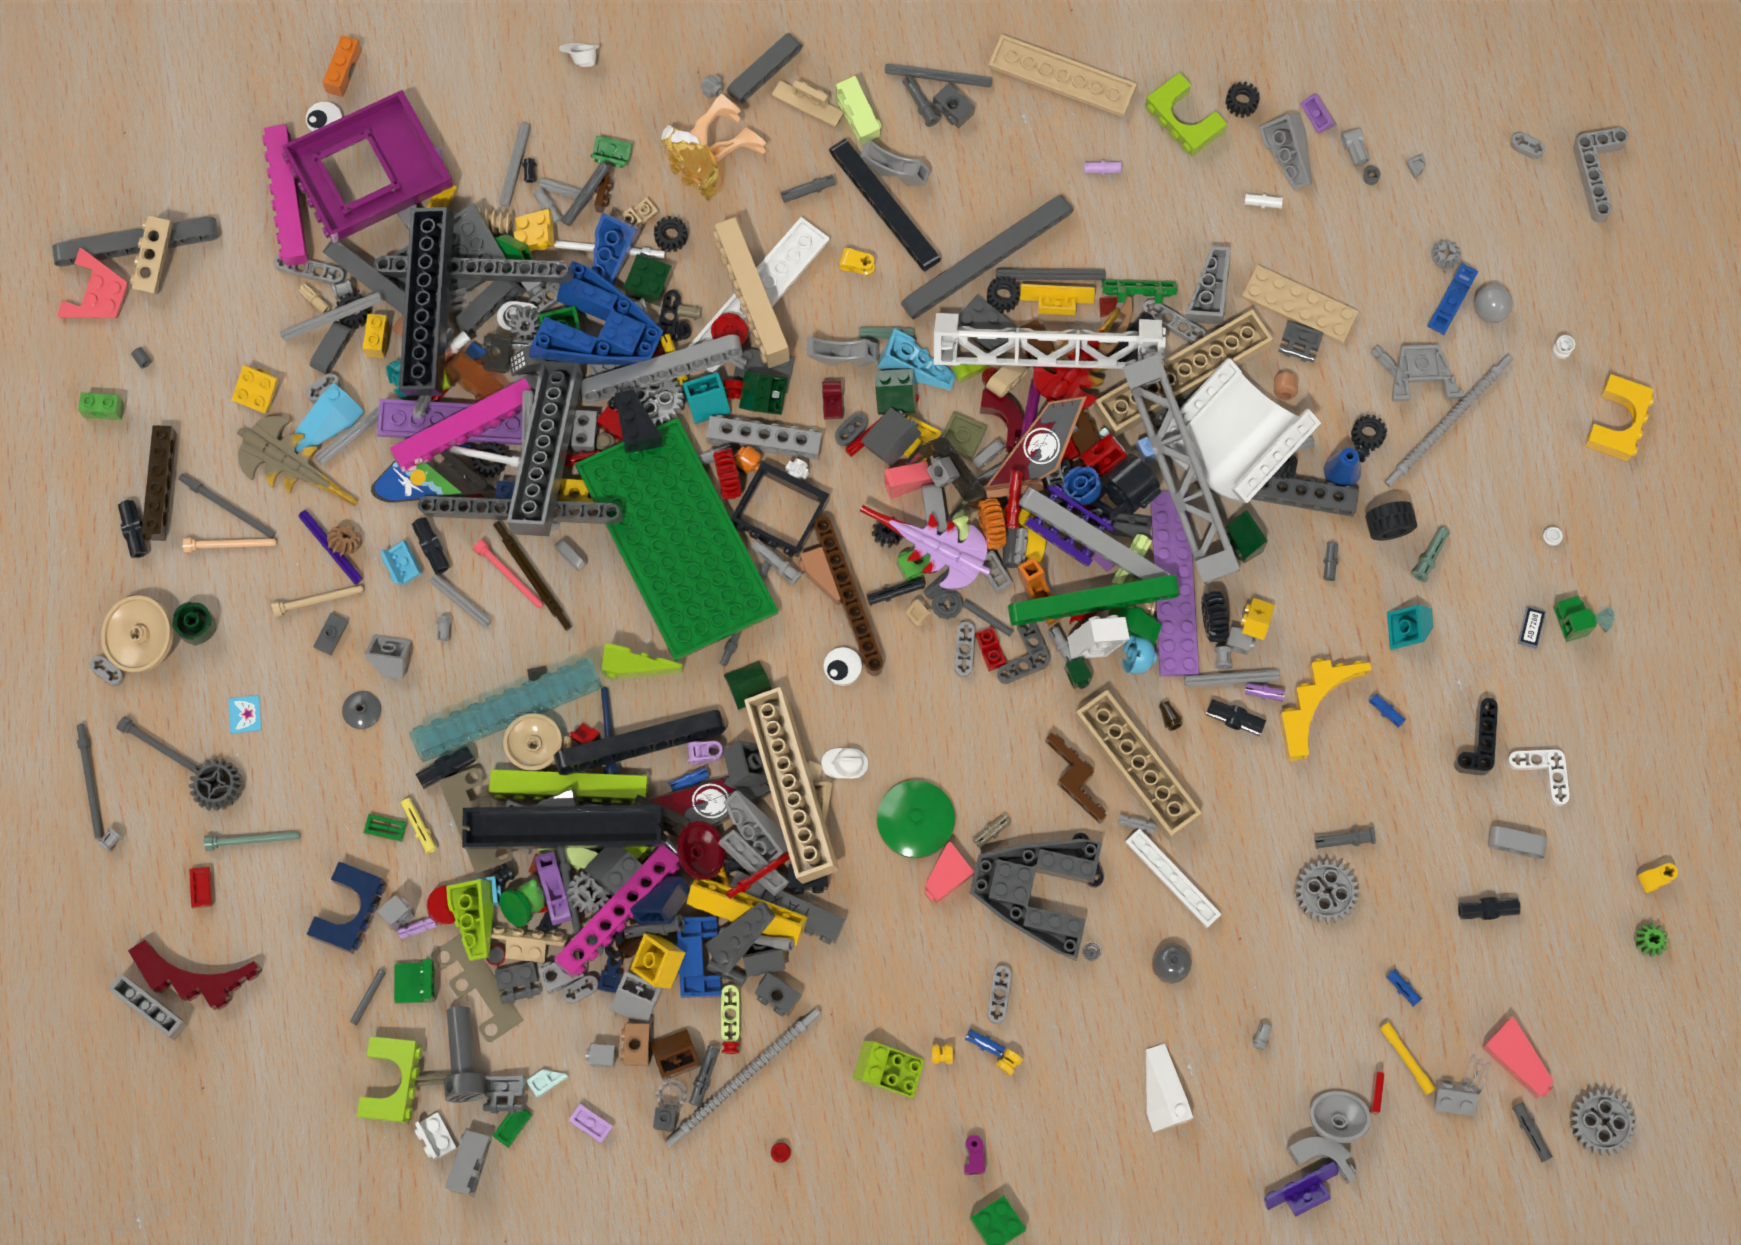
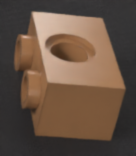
(640, 1056)

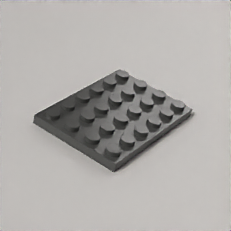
(470, 240)

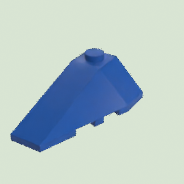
(612, 246)

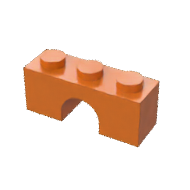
(345, 55)

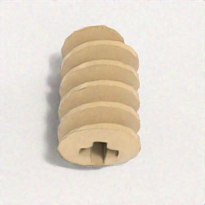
(497, 223)

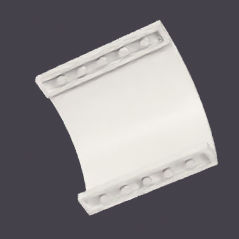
(1238, 433)

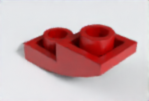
(990, 649)

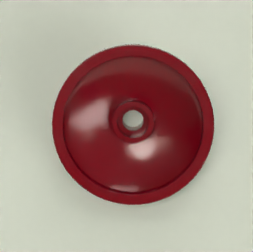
(700, 850)

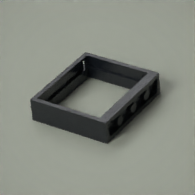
(792, 483)

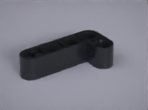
(1481, 736)

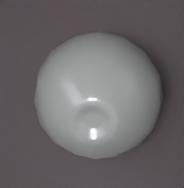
(1493, 303)

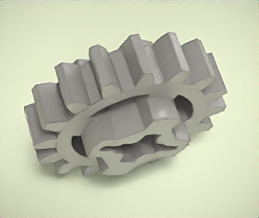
(585, 899)

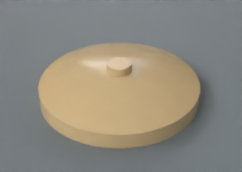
(137, 634)

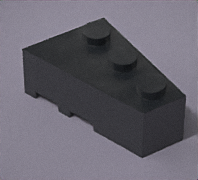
(636, 425)

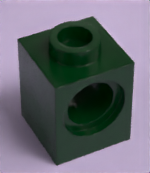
(1078, 673)

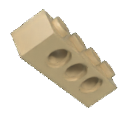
(164, 228)

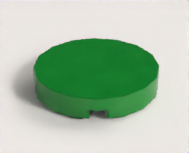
(515, 907)

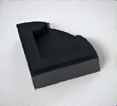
(546, 923)

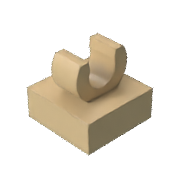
(918, 612)

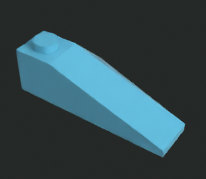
(327, 417)

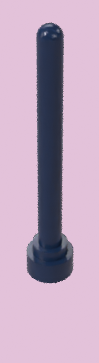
(610, 768)

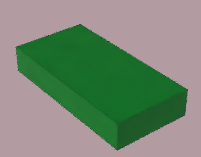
(512, 1127)

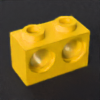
(376, 336)

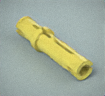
(427, 844)

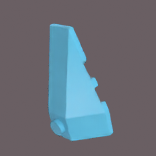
(903, 353)

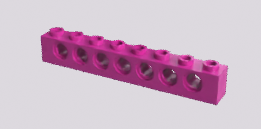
(565, 959)

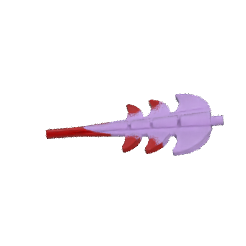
(963, 559)

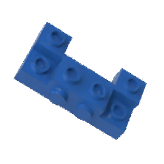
(691, 970)

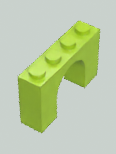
(1191, 137)
(399, 1105)

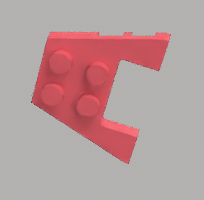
(103, 293)

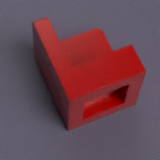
(585, 734)

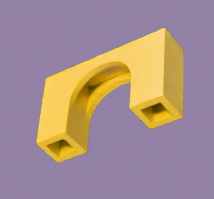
(1636, 400)

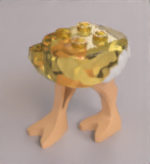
(691, 156)

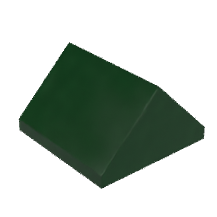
(747, 683)

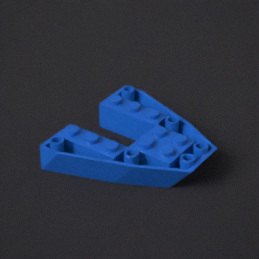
(625, 338)

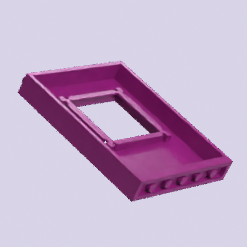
(400, 148)

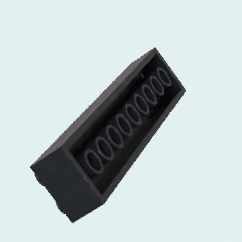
(426, 301)

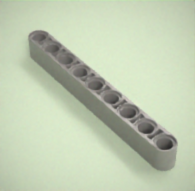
(661, 368)
(1089, 536)

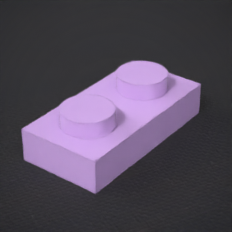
(590, 1123)

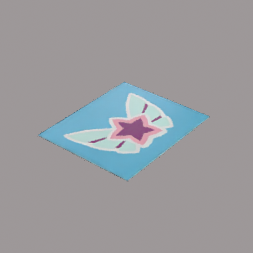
(244, 714)

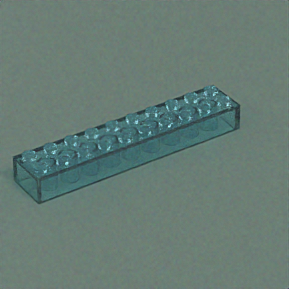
(500, 711)

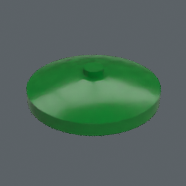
(915, 819)

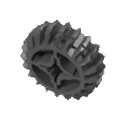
(218, 769)

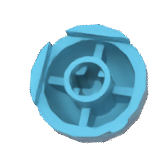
(1139, 655)

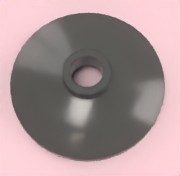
(364, 718)

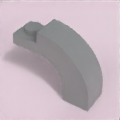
(1324, 1148)

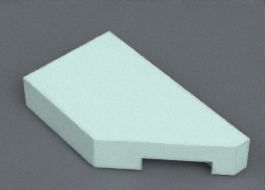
(544, 1081)

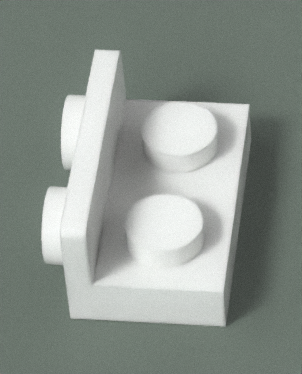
(435, 1136)

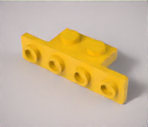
(1057, 299)

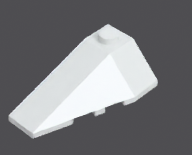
(1165, 1095)

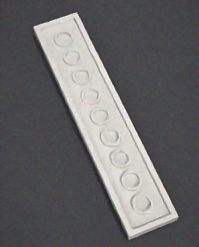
(776, 271)

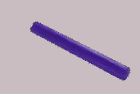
(321, 536)

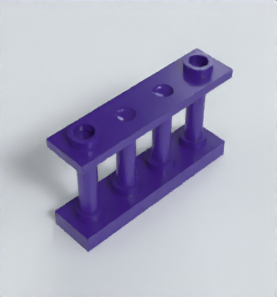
(1067, 544)

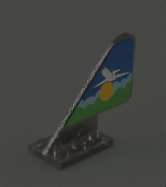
(449, 479)

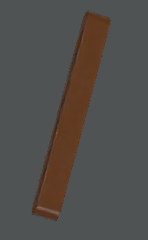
(849, 604)

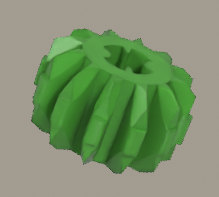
(1652, 947)

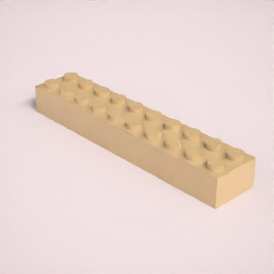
(1187, 370)
(791, 785)

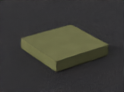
(964, 434)

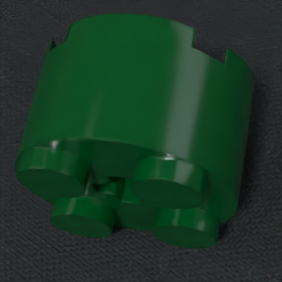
(196, 633)

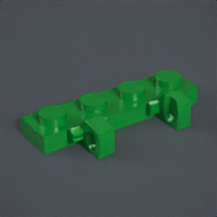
(1131, 287)

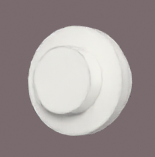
(1552, 536)

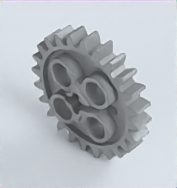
(654, 400)
(1342, 883)
(1590, 1134)

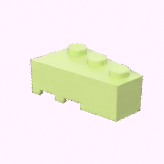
(857, 110)

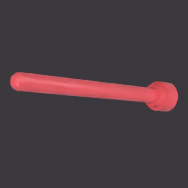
(482, 548)

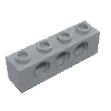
(147, 1006)

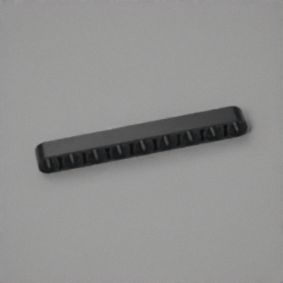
(884, 205)
(639, 742)

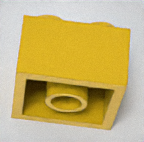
(657, 961)

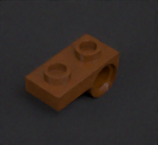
(602, 190)

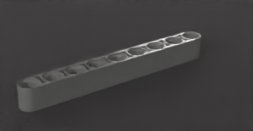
(127, 242)
(369, 277)

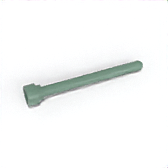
(212, 843)

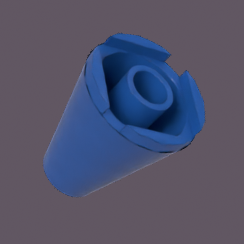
(1343, 468)

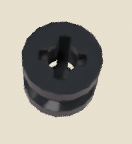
(503, 874)

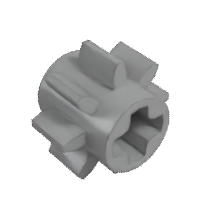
(711, 86)

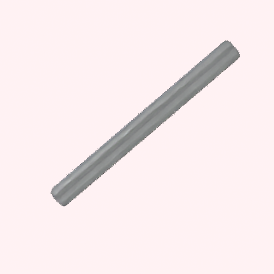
(331, 316)

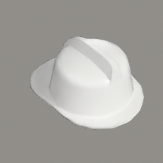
(581, 54)
(510, 307)
(844, 763)

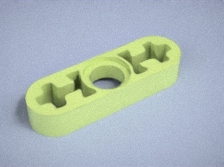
(735, 999)

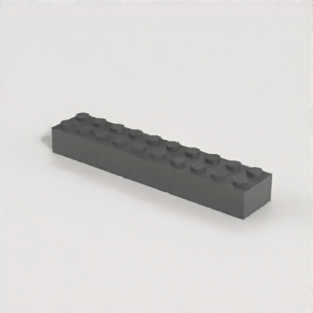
(545, 448)

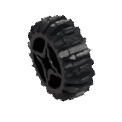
(1215, 616)

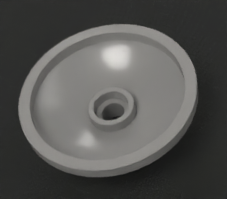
(1340, 1109)

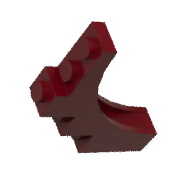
(213, 987)

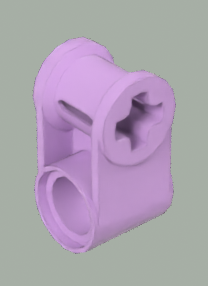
(703, 752)

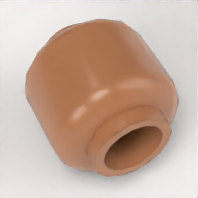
(1285, 386)

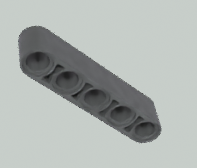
(764, 68)

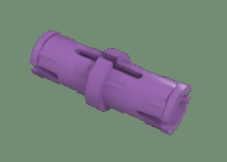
(1264, 692)

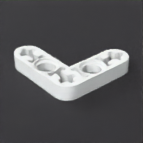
(1546, 763)

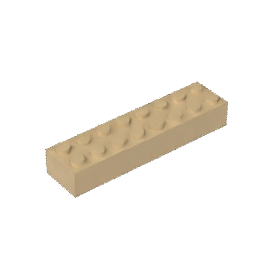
(751, 293)
(1137, 765)

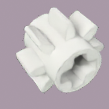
(797, 469)

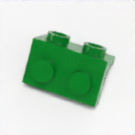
(612, 151)

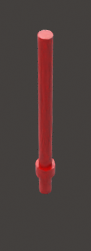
(745, 884)

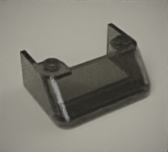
(966, 484)

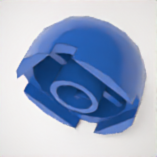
(1082, 485)

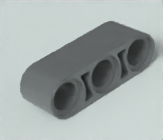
(331, 347)

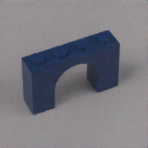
(348, 935)

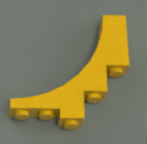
(1324, 679)

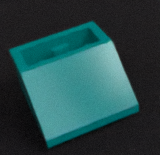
(706, 397)

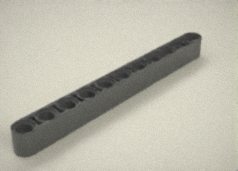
(987, 257)
(482, 269)
(493, 506)

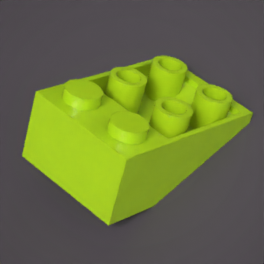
(888, 1069)

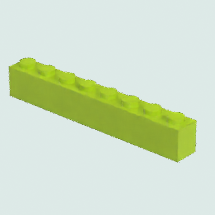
(587, 786)

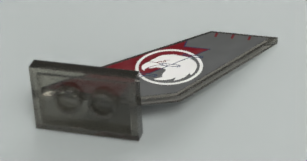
(700, 803)

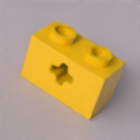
(1257, 618)

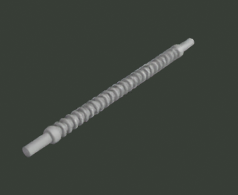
(1495, 372)
(685, 1128)

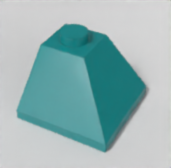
(1409, 626)

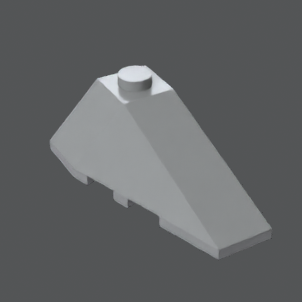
(756, 827)

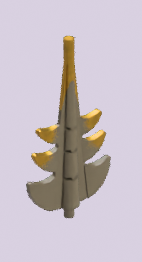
(262, 445)

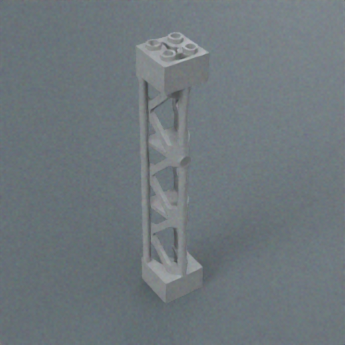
(1141, 375)

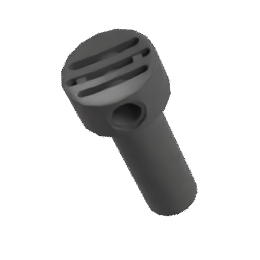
(463, 1083)

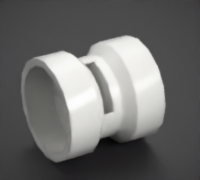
(1566, 343)

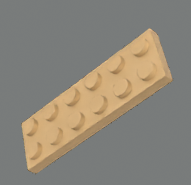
(1299, 304)

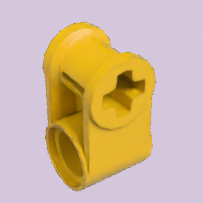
(855, 260)
(1655, 879)

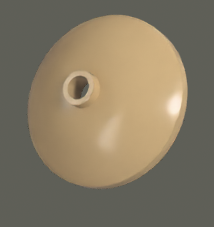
(523, 733)

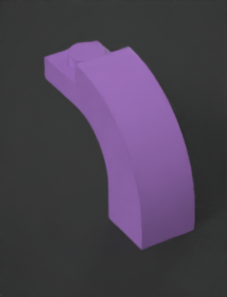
(553, 887)

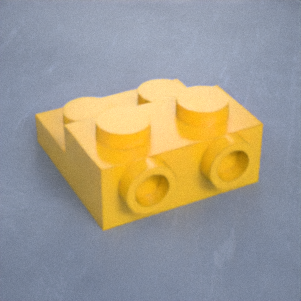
(535, 230)

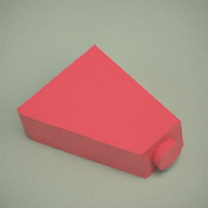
(906, 479)
(948, 874)

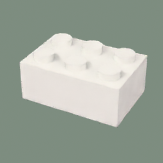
(1098, 637)

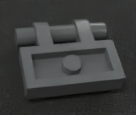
(1303, 337)
(514, 977)
(504, 1087)

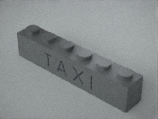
(819, 921)

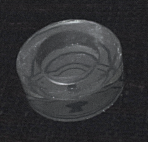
(1092, 950)

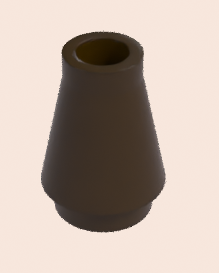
(1171, 718)

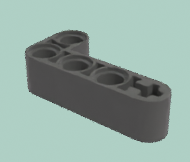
(487, 304)

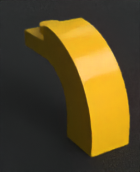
(1035, 542)

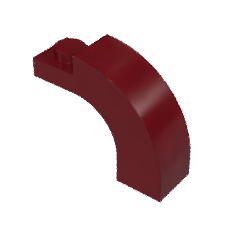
(1007, 412)

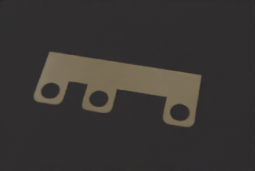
(457, 799)
(480, 977)

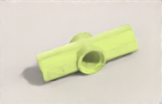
(1140, 546)

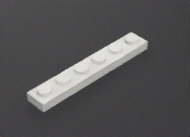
(1173, 878)

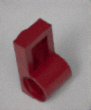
(832, 400)

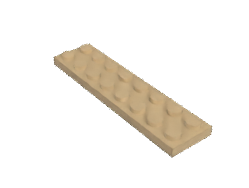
(1062, 75)

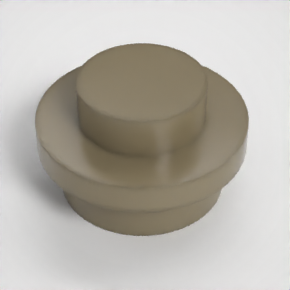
(604, 441)

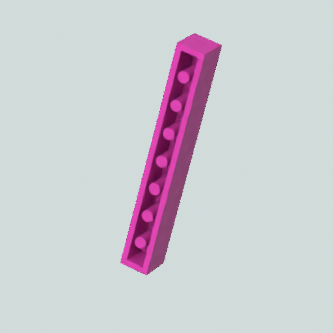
(286, 198)
(459, 427)

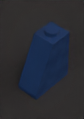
(661, 902)

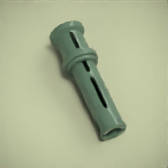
(1428, 562)

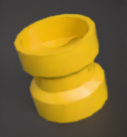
(947, 1054)
(1009, 1062)

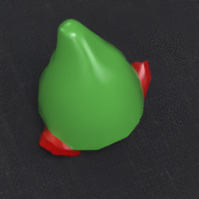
(535, 895)

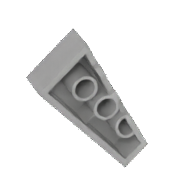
(1210, 294)

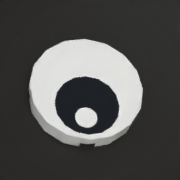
(321, 115)
(842, 666)

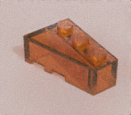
(472, 376)

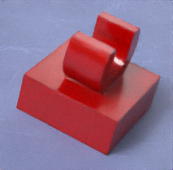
(734, 387)

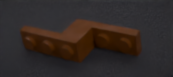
(1076, 777)

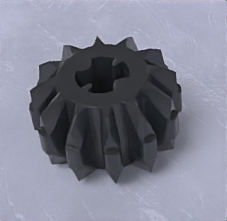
(880, 535)

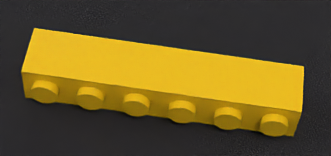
(713, 899)

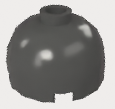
(1171, 963)

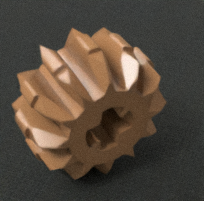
(343, 540)

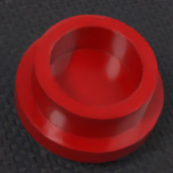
(780, 1152)

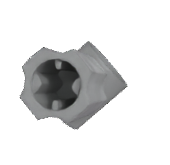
(1354, 142)

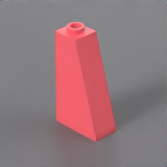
(1517, 1056)

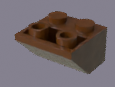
(675, 1055)

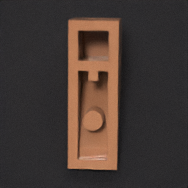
(818, 571)

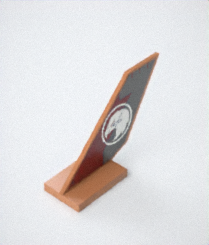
(1039, 449)

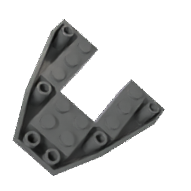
(1005, 883)

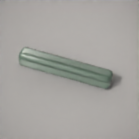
(882, 332)

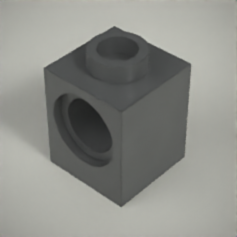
(665, 1119)

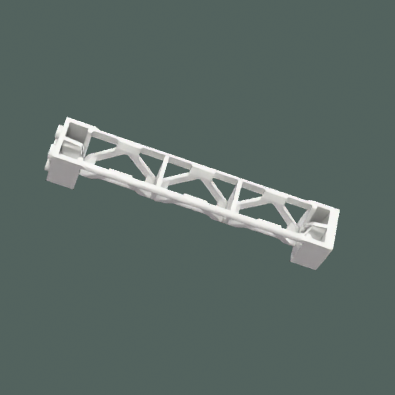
(948, 334)

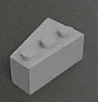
(468, 1163)

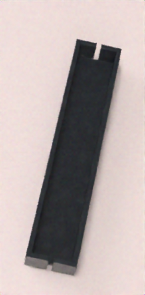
(562, 827)

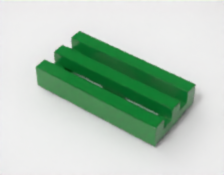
(401, 831)

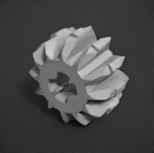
(516, 323)

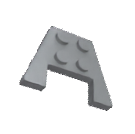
(1423, 364)

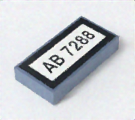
(1531, 627)

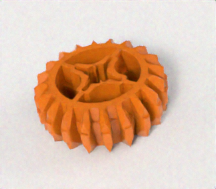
(992, 523)

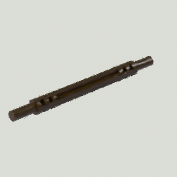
(532, 575)

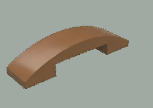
(1125, 316)

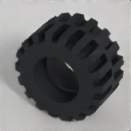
(1391, 520)

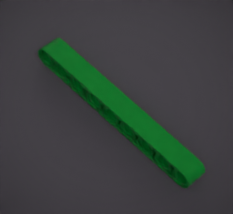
(1093, 600)

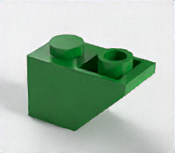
(514, 249)

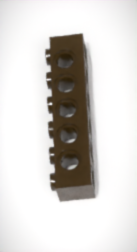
(159, 483)

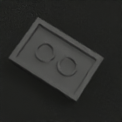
(981, 315)
(755, 364)

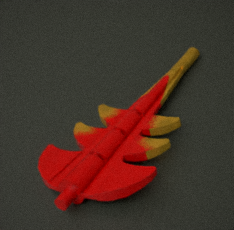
(1068, 380)

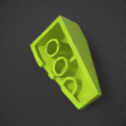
(621, 663)
(473, 913)

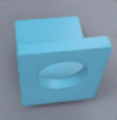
(496, 889)

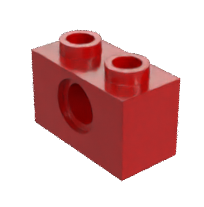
(1103, 455)

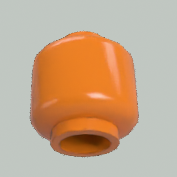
(747, 459)

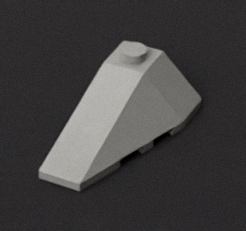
(1289, 146)

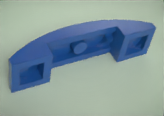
(1453, 299)

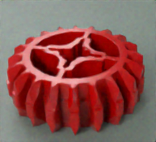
(727, 473)

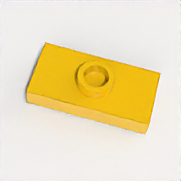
(442, 199)

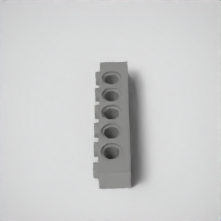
(770, 445)

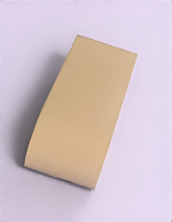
(1006, 379)

